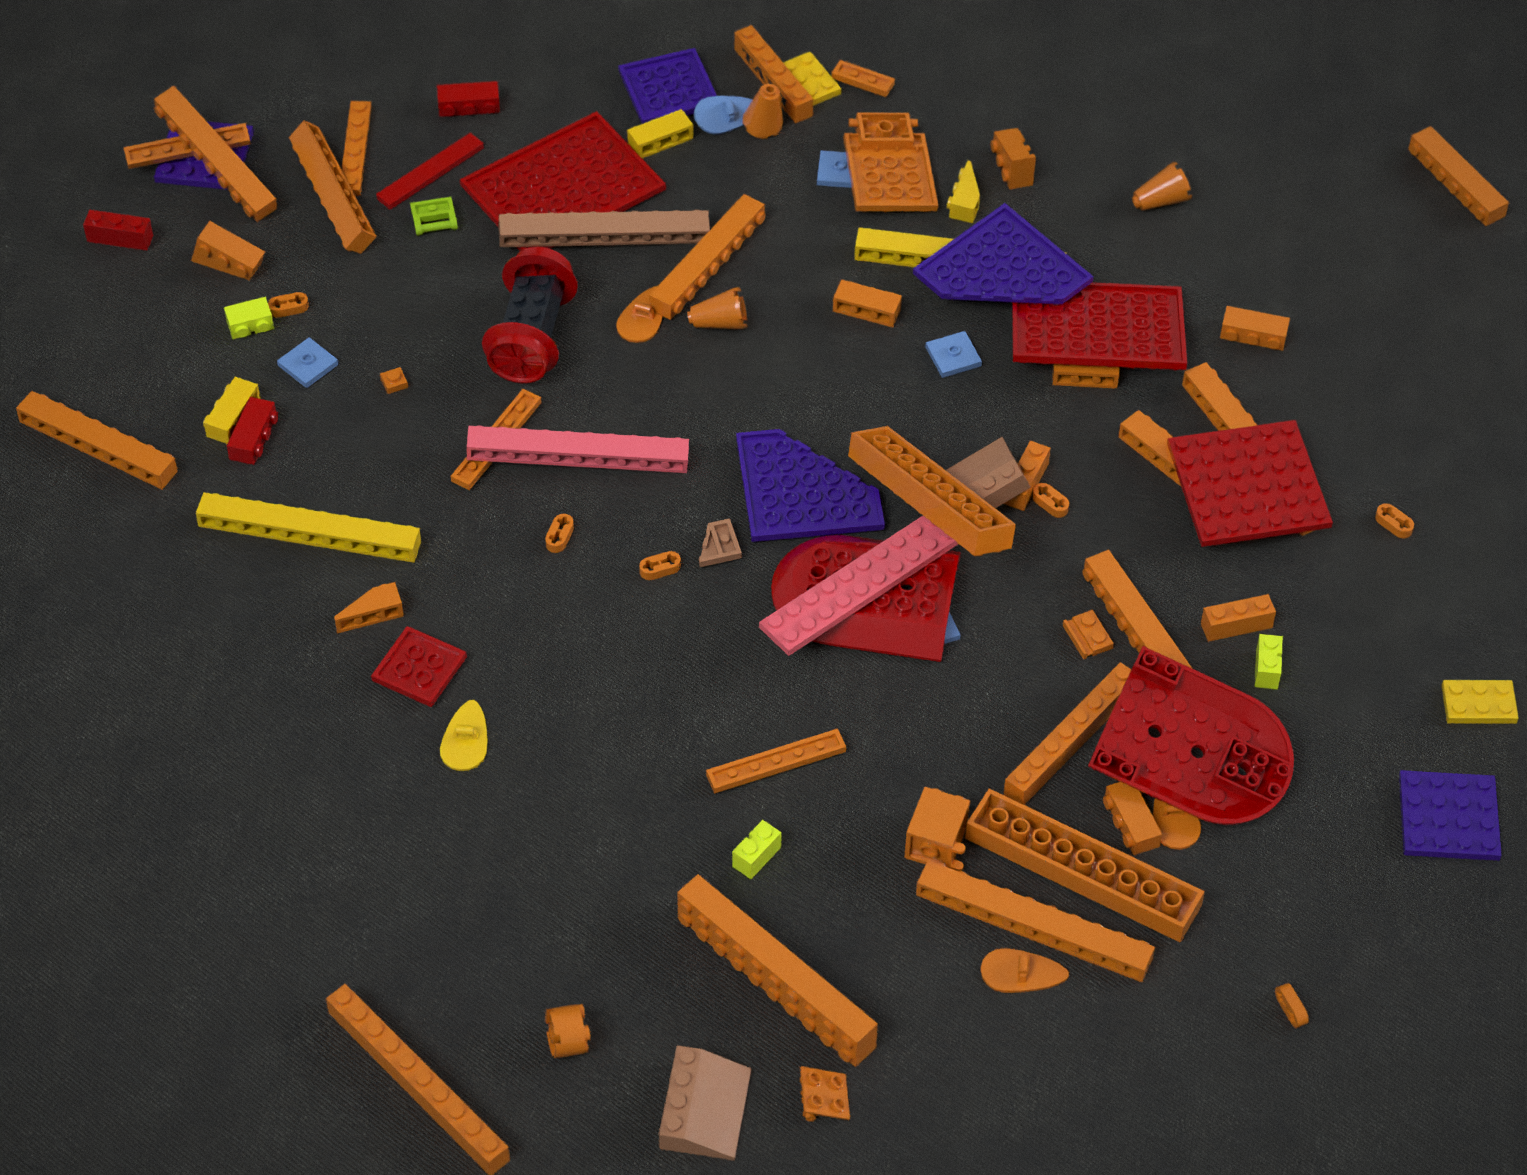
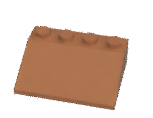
(991, 473)
(704, 1104)

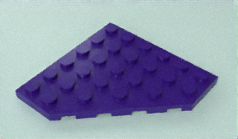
(1003, 262)
(801, 493)

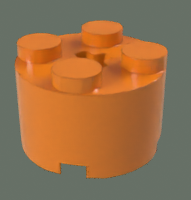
(566, 1031)

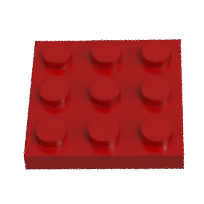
(419, 666)

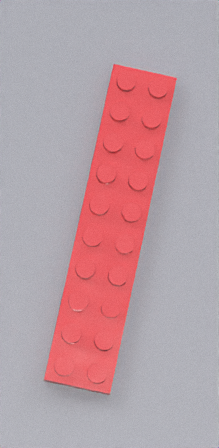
(856, 585)

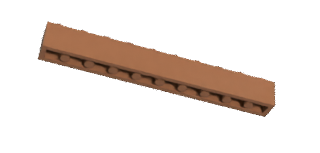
(602, 228)

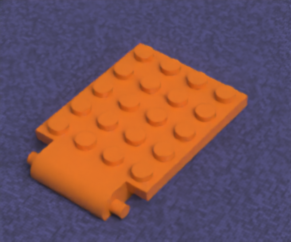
(889, 164)

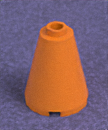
(764, 113)
(1163, 189)
(721, 311)

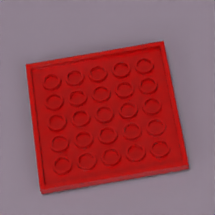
(1249, 483)

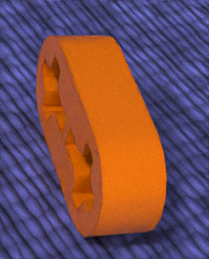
(288, 304)
(1049, 501)
(1394, 520)
(564, 534)
(660, 565)
(1291, 1005)

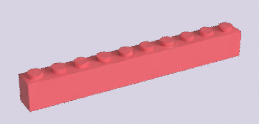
(577, 449)

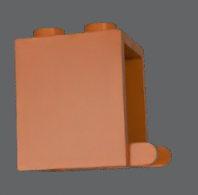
(938, 829)

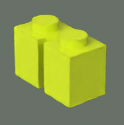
(249, 317)
(1268, 661)
(757, 850)

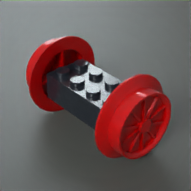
(523, 344)

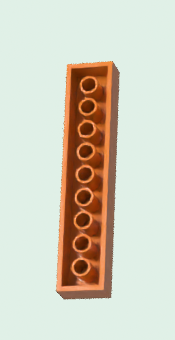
(932, 491)
(1084, 865)
(777, 971)

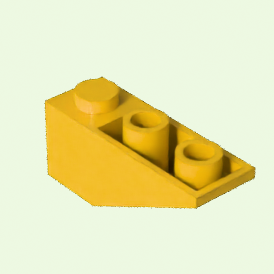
(966, 196)

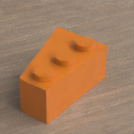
(1013, 158)
(226, 252)

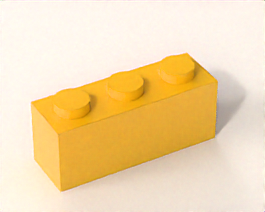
(660, 134)
(228, 409)

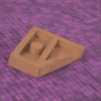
(719, 544)

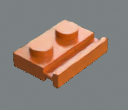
(1088, 634)

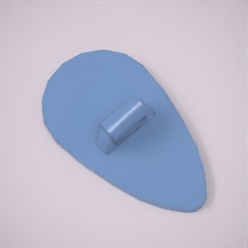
(721, 113)

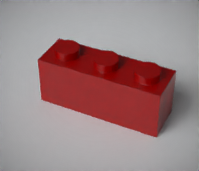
(468, 98)
(118, 230)
(252, 430)

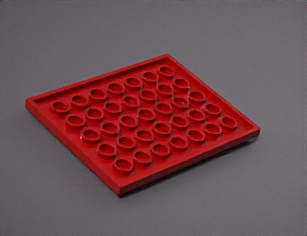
(568, 171)
(1104, 328)

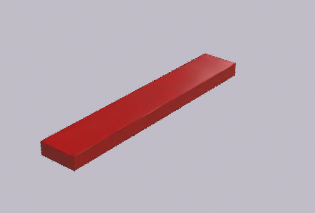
(429, 171)

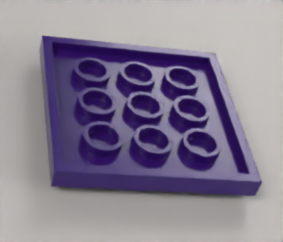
(666, 84)
(192, 172)
(1449, 815)

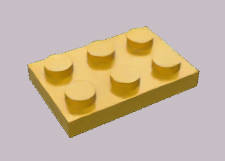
(813, 77)
(1480, 701)

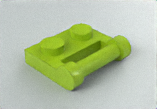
(433, 210)

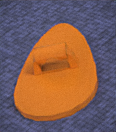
(638, 320)
(1177, 827)
(1020, 971)

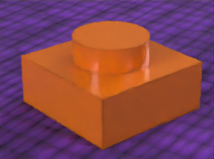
(394, 380)

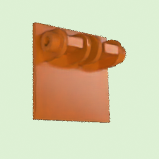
(824, 1094)

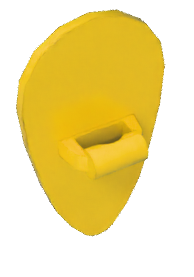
(465, 738)

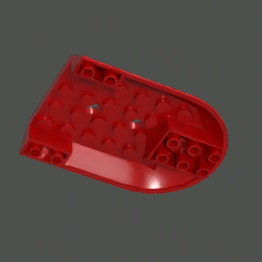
(896, 622)
(1191, 714)

